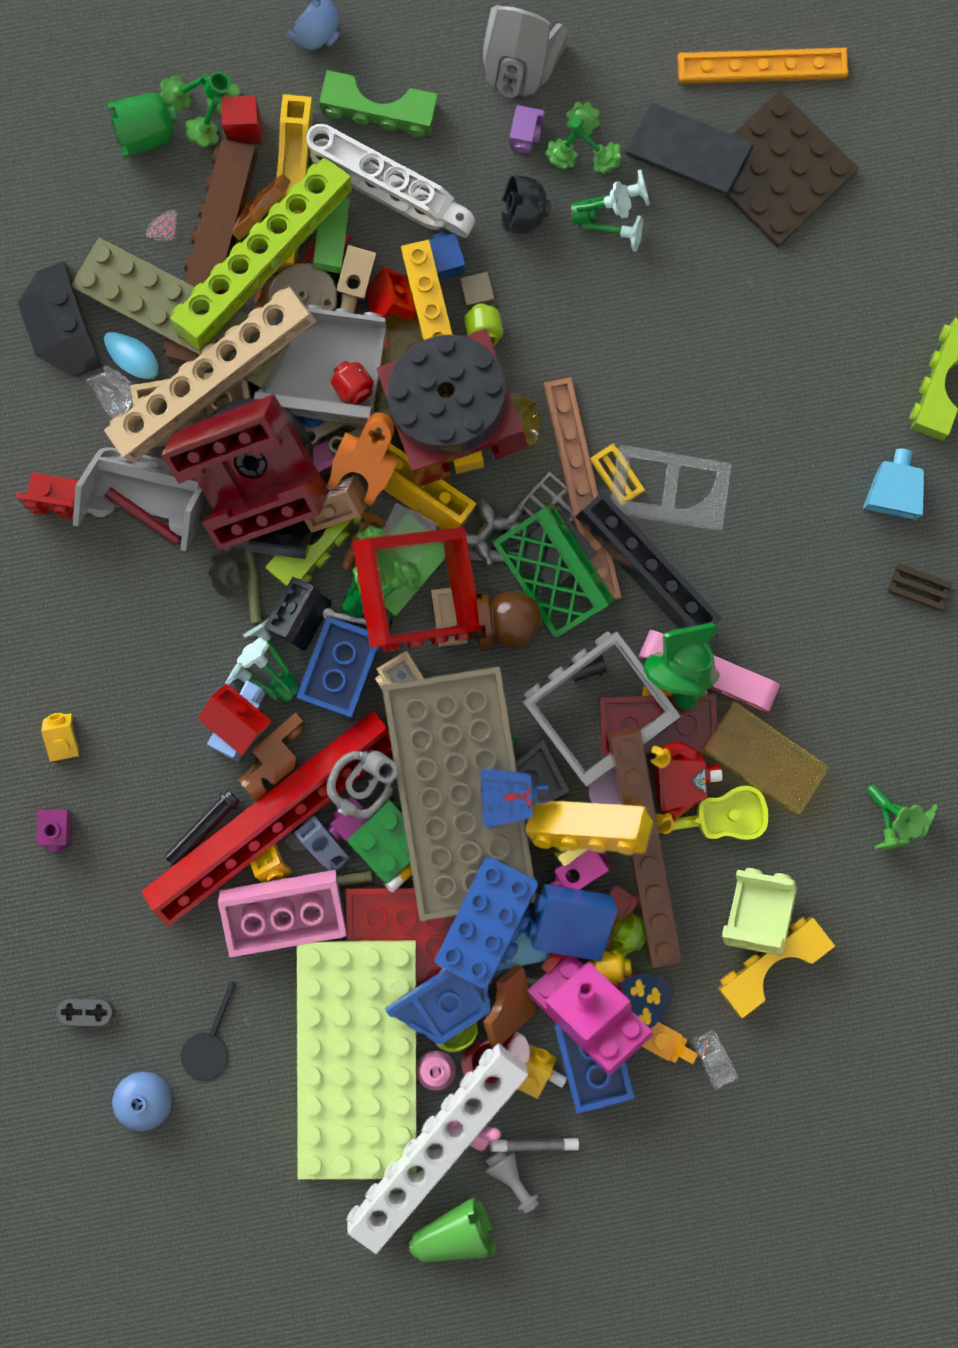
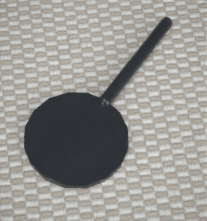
(205, 1053)

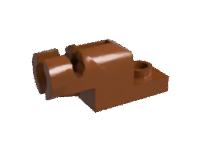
(274, 757)

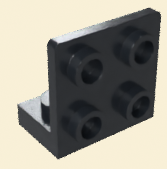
(298, 613)

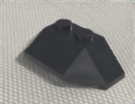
(57, 322)

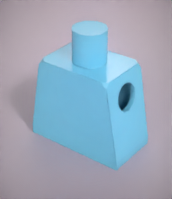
(897, 488)

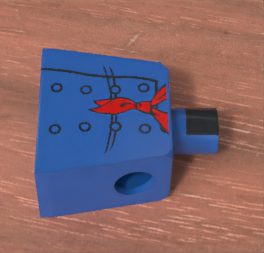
(508, 796)

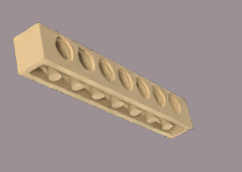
(225, 375)

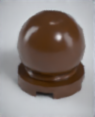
(508, 619)

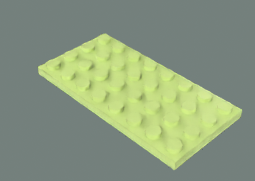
(354, 1058)

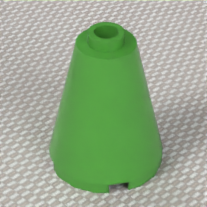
(455, 1235)

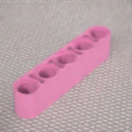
(733, 679)

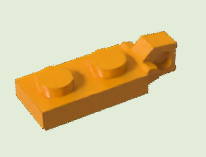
(669, 1044)

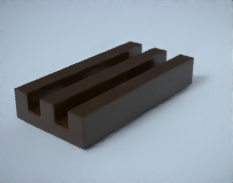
(943, 595)

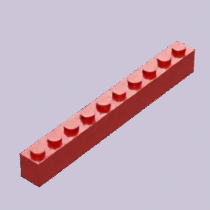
(262, 824)

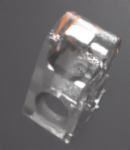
(714, 1059)

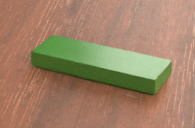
(331, 240)

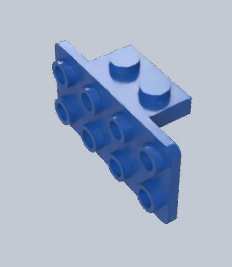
(488, 923)

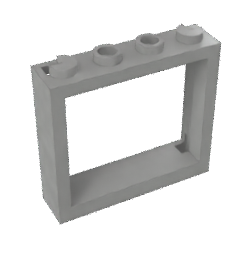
(580, 661)

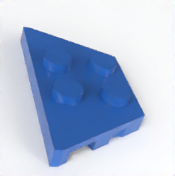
(442, 1006)

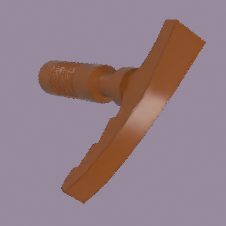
(367, 518)

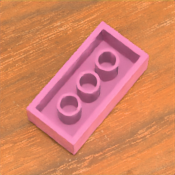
(282, 913)

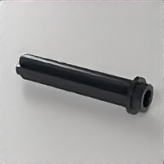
(202, 827)

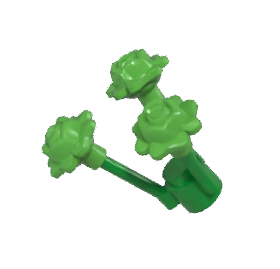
(406, 575)

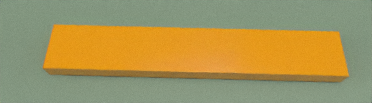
(762, 65)

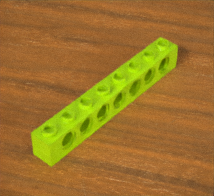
(260, 267)

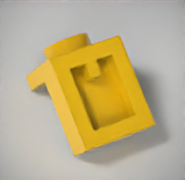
(270, 866)

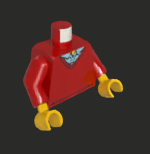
(680, 781)

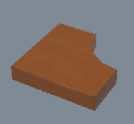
(259, 205)
(511, 1006)

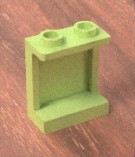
(760, 912)

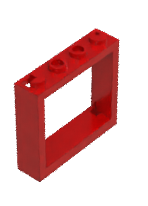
(460, 579)

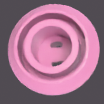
(432, 1061)

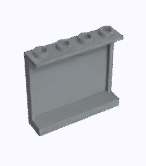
(308, 365)

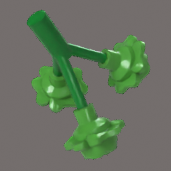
(582, 122)

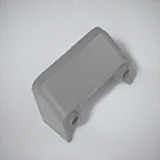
(145, 483)

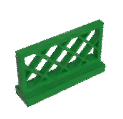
(574, 558)

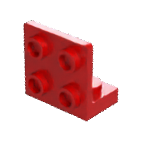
(49, 494)

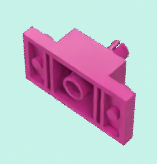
(591, 1012)

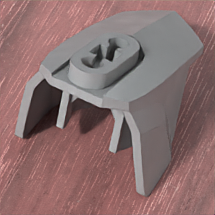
(520, 49)

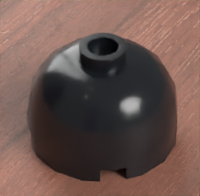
(525, 204)

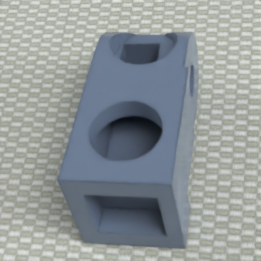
(321, 844)

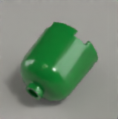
(142, 123)

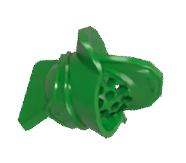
(685, 664)

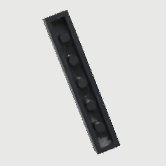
(645, 564)

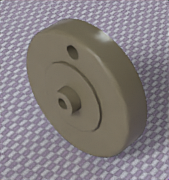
(310, 284)

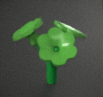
(909, 821)

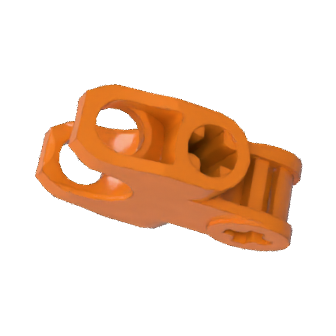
(367, 456)

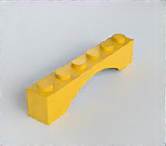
(293, 148)

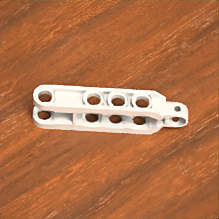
(355, 161)

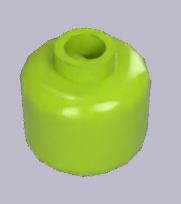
(482, 317)

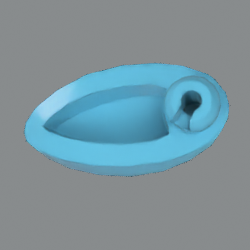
(132, 355)

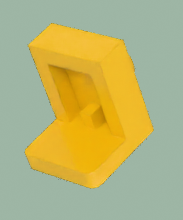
(59, 737)
(539, 1070)

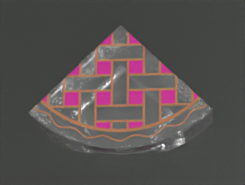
(163, 227)

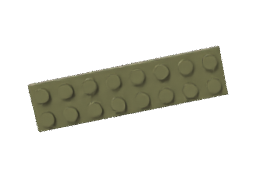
(149, 298)

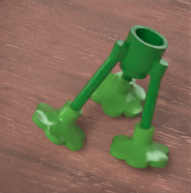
(215, 87)

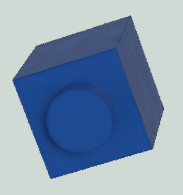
(447, 255)

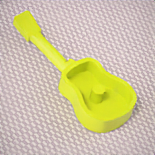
(736, 814)

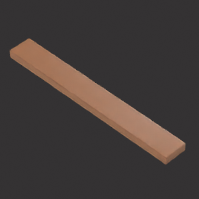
(577, 468)

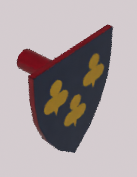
(648, 996)

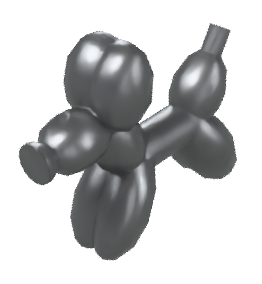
(492, 523)

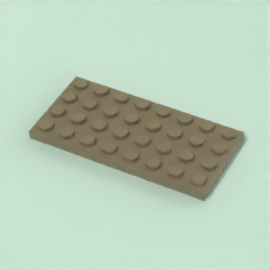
(439, 741)

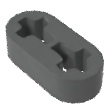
(85, 1019)

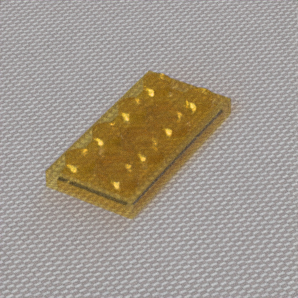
(765, 758)

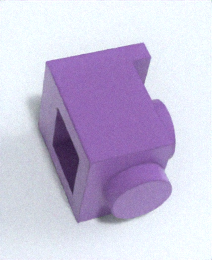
(526, 128)

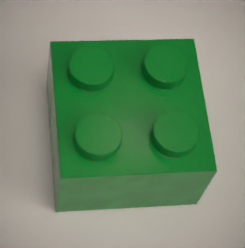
(383, 842)

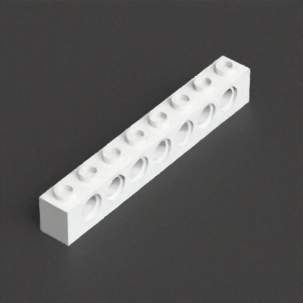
(376, 1231)

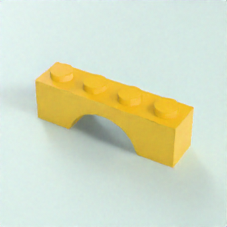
(745, 988)

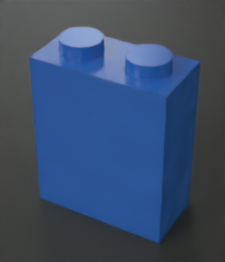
(572, 922)

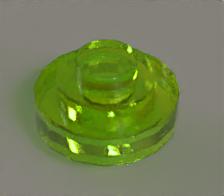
(627, 935)

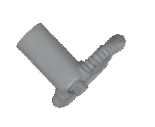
(378, 766)

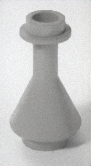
(505, 1169)

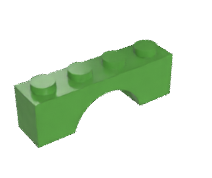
(411, 113)

